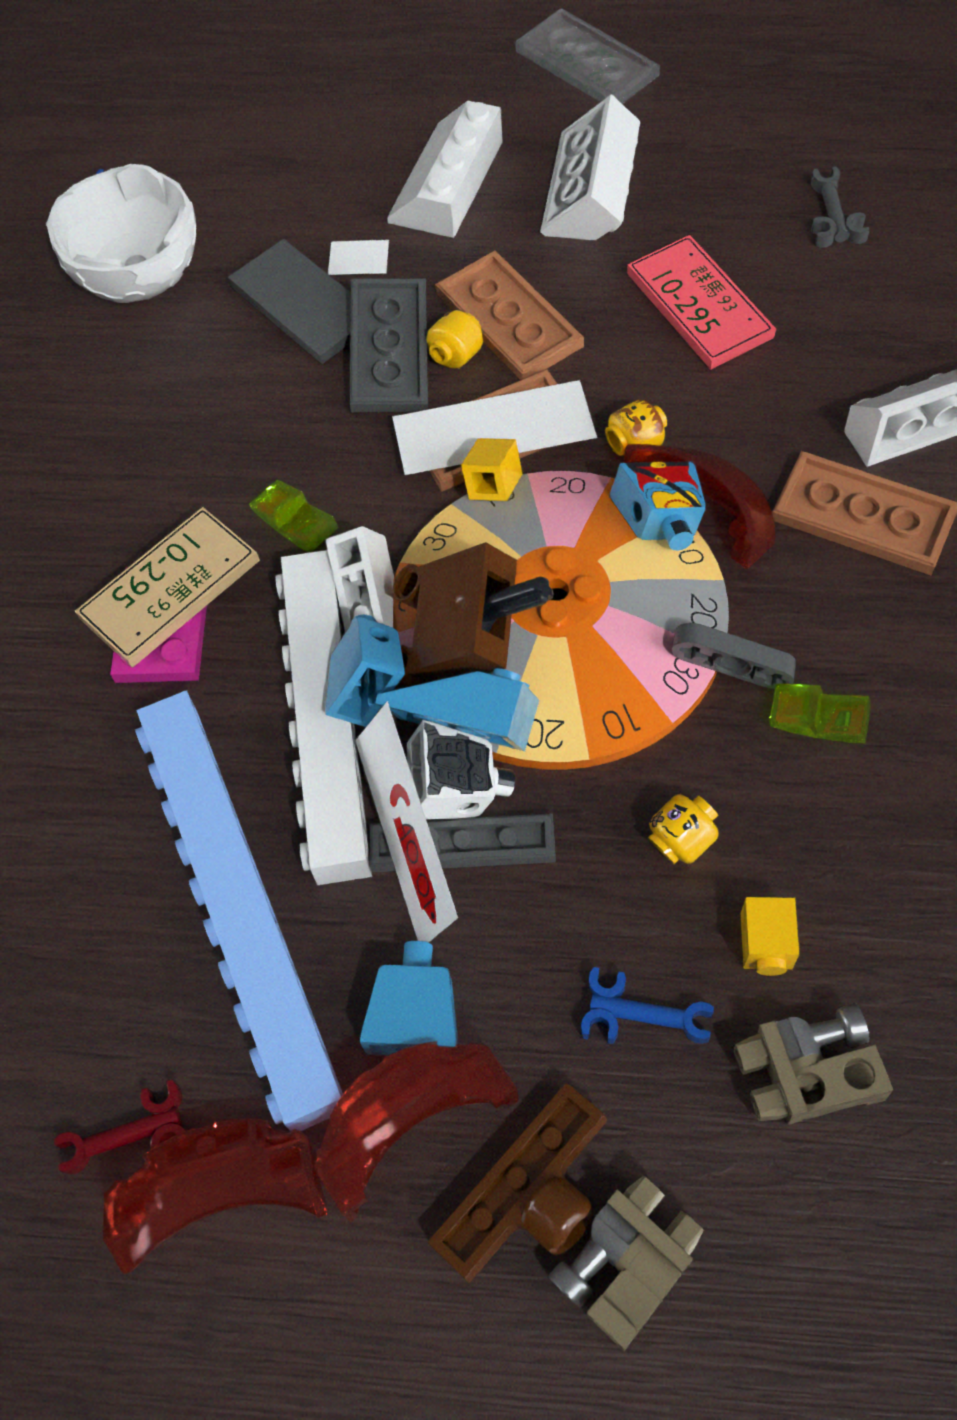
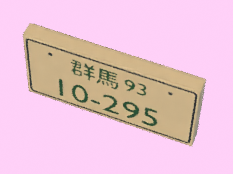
(167, 586)

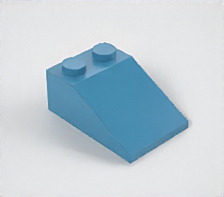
(476, 703)

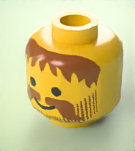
(636, 424)

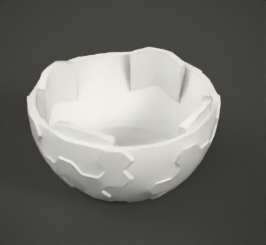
(124, 233)

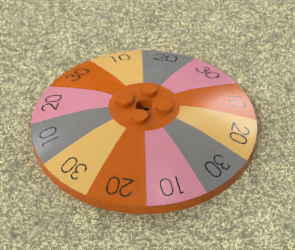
(606, 648)

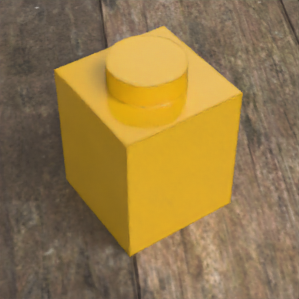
(492, 469)
(769, 934)

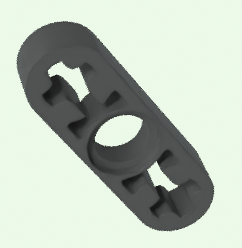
(733, 655)

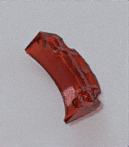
(728, 487)
(392, 1101)
(205, 1174)

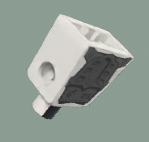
(454, 772)

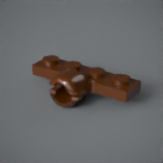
(526, 1190)

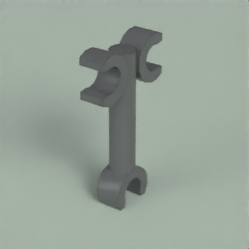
(835, 225)

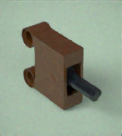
(463, 612)

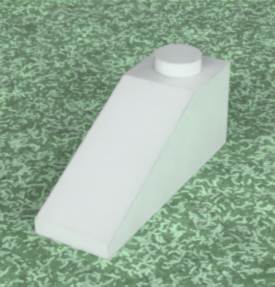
(362, 575)

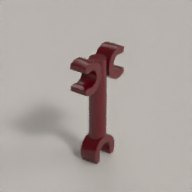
(161, 1125)

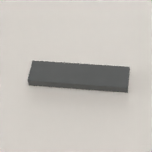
(480, 842)

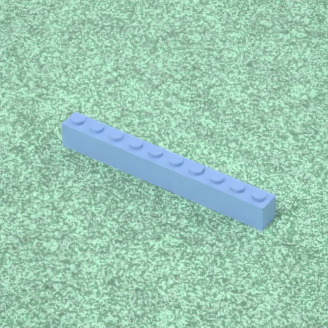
(240, 916)

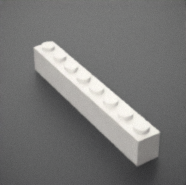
(327, 745)

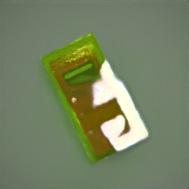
(293, 517)
(811, 713)

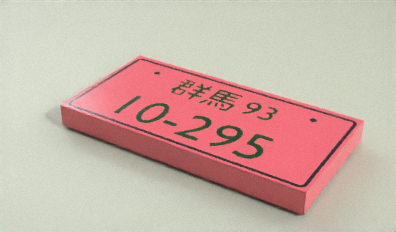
(701, 302)

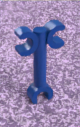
(608, 1006)

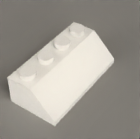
(450, 170)
(592, 173)
(904, 419)

